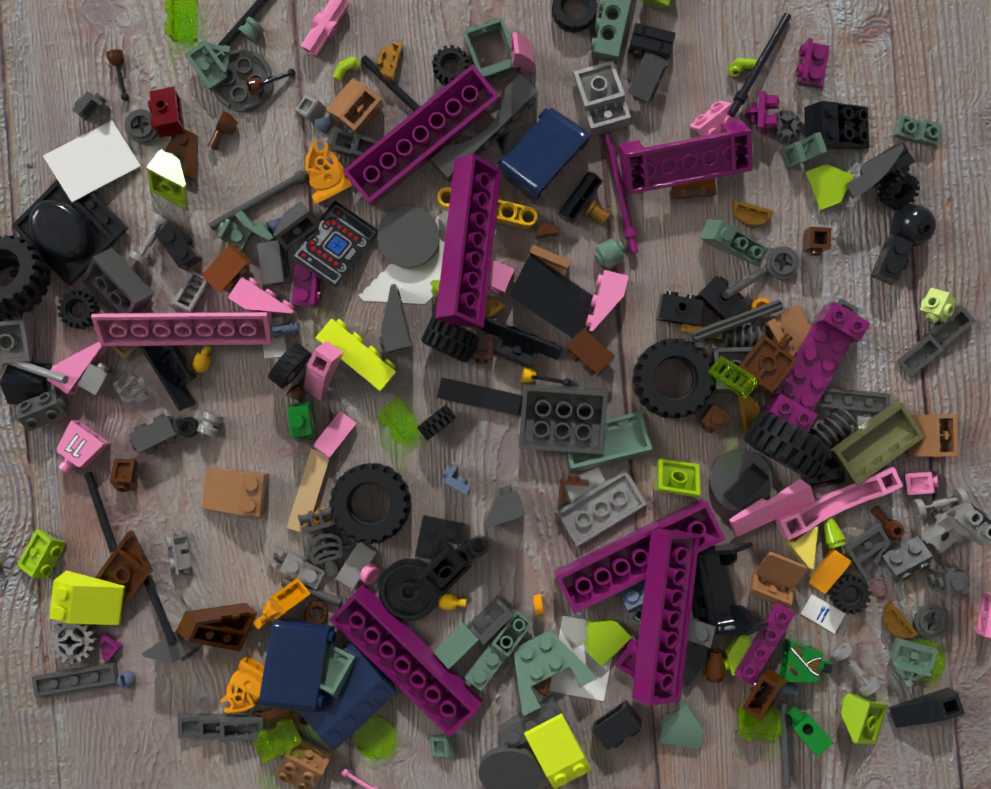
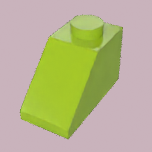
(735, 652)

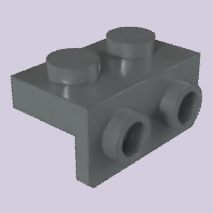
(907, 559)

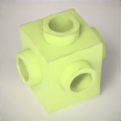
(938, 305)

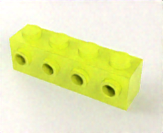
(357, 355)

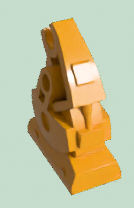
(323, 176)
(282, 602)
(247, 686)

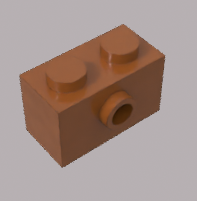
(227, 269)

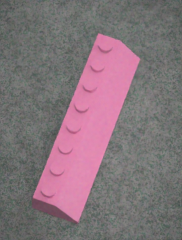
(183, 328)

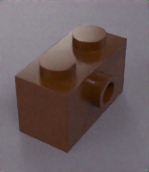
(590, 353)
(764, 694)

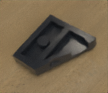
(695, 659)

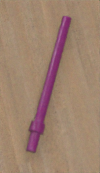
(630, 231)

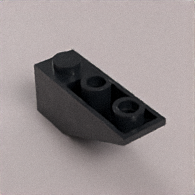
(927, 708)

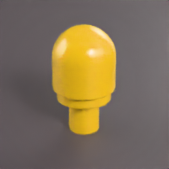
(202, 360)
(451, 602)

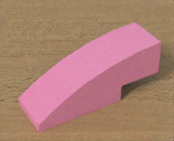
(522, 53)

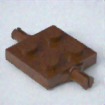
(769, 362)

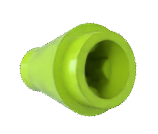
(832, 533)

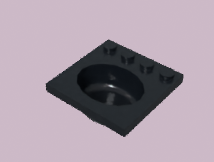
(68, 231)

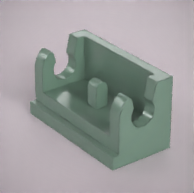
(456, 646)

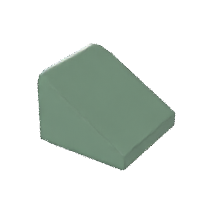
(443, 745)

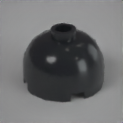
(914, 224)

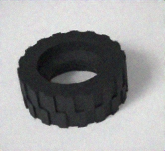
(574, 24)
(289, 365)

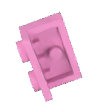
(711, 121)

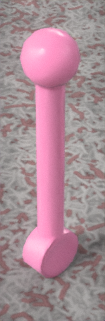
(345, 773)

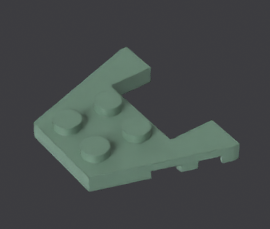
(542, 659)

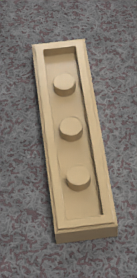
(309, 488)

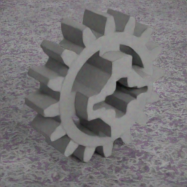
(68, 648)

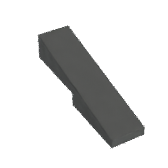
(935, 340)

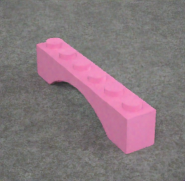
(838, 500)

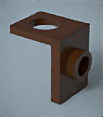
(572, 480)

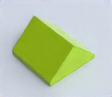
(677, 477)

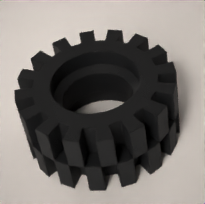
(445, 54)
(892, 183)
(66, 309)
(436, 422)
(862, 594)

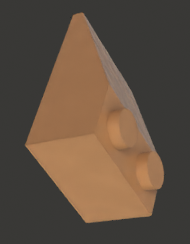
(235, 491)

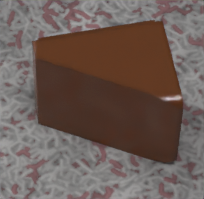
(546, 230)

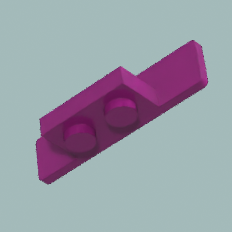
(764, 644)

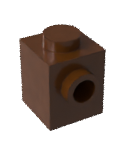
(816, 240)
(713, 419)

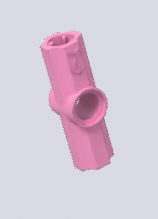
(324, 26)

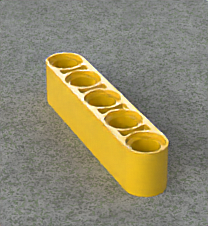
(514, 221)

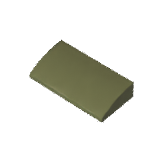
(877, 442)

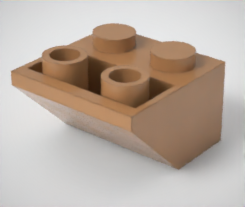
(355, 106)
(939, 434)

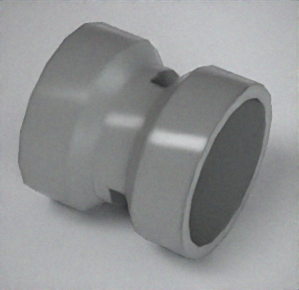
(210, 423)

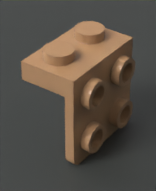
(776, 579)

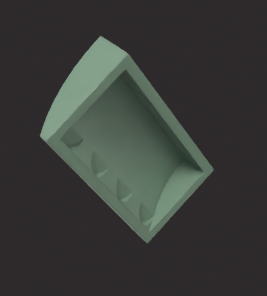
(623, 440)
(335, 670)

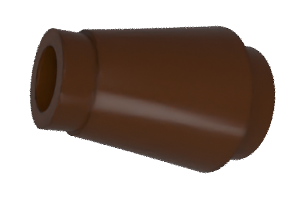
(715, 666)

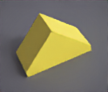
(805, 547)

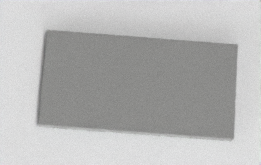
(601, 508)

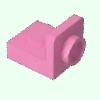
(921, 482)

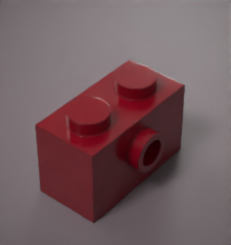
(166, 112)

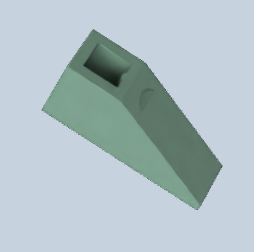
(732, 241)

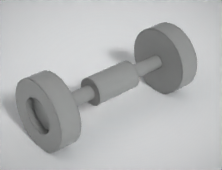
(149, 240)
(919, 509)
(868, 686)

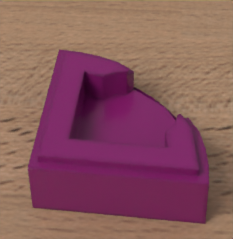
(109, 647)

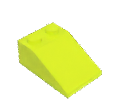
(86, 600)
(558, 751)

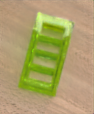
(750, 379)

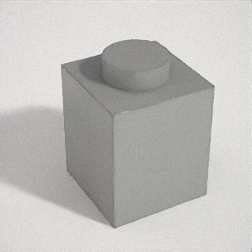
(96, 378)

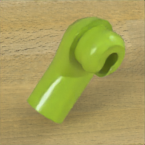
(345, 65)
(739, 65)

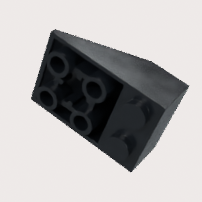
(839, 123)

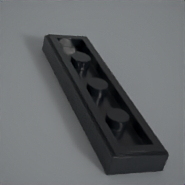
(479, 396)

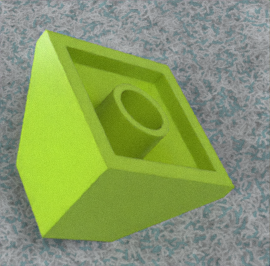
(167, 178)
(862, 717)

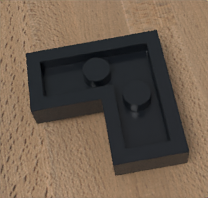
(432, 531)

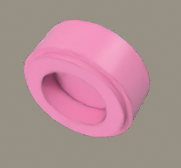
(369, 573)

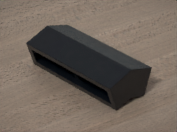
(577, 196)

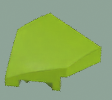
(828, 185)
(604, 639)

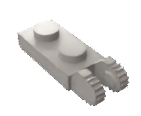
(296, 568)

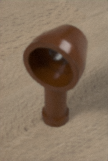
(225, 124)
(888, 524)

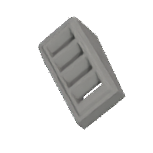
(180, 297)

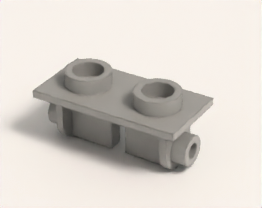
(178, 560)

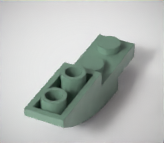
(497, 650)

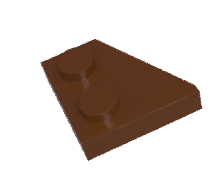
(185, 149)

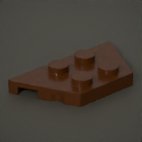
(127, 566)

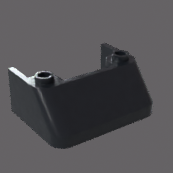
(713, 593)

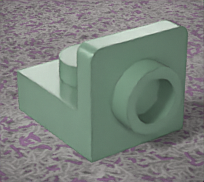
(234, 234)

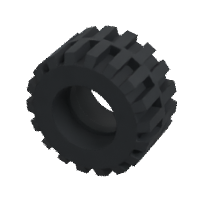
(450, 339)

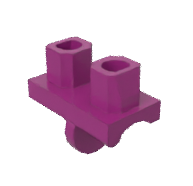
(765, 103)

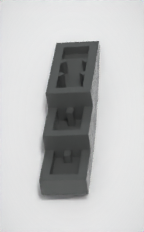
(219, 726)

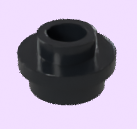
(183, 427)

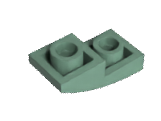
(917, 131)

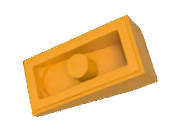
(829, 570)

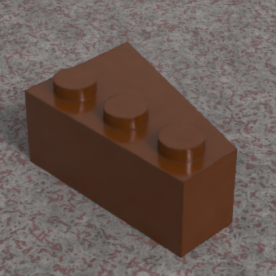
(218, 626)

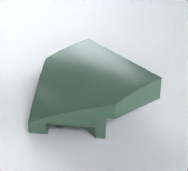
(210, 63)
(912, 660)
(681, 728)

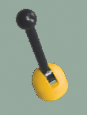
(529, 376)

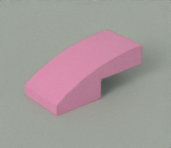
(334, 434)

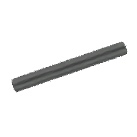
(736, 321)

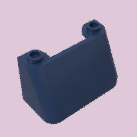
(543, 153)
(295, 665)

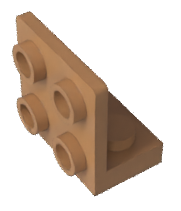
(789, 322)
(303, 766)

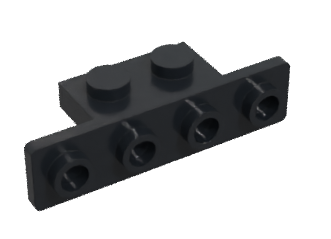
(519, 345)
(173, 372)

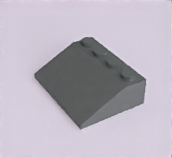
(563, 418)

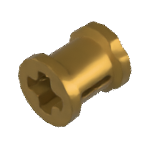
(597, 213)

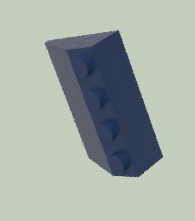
(360, 698)

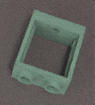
(490, 27)

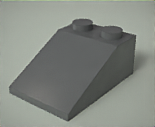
(394, 326)

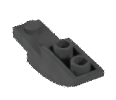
(699, 631)

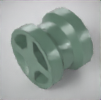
(251, 30)

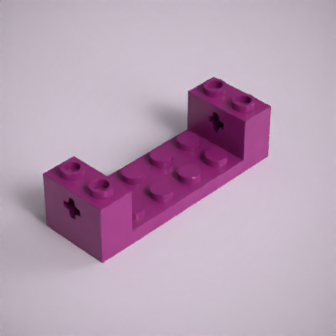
(686, 159)
(816, 364)

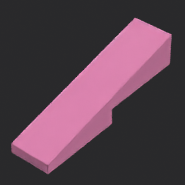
(763, 511)

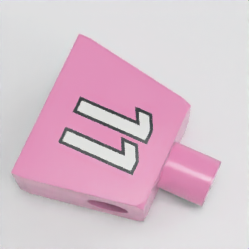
(80, 446)

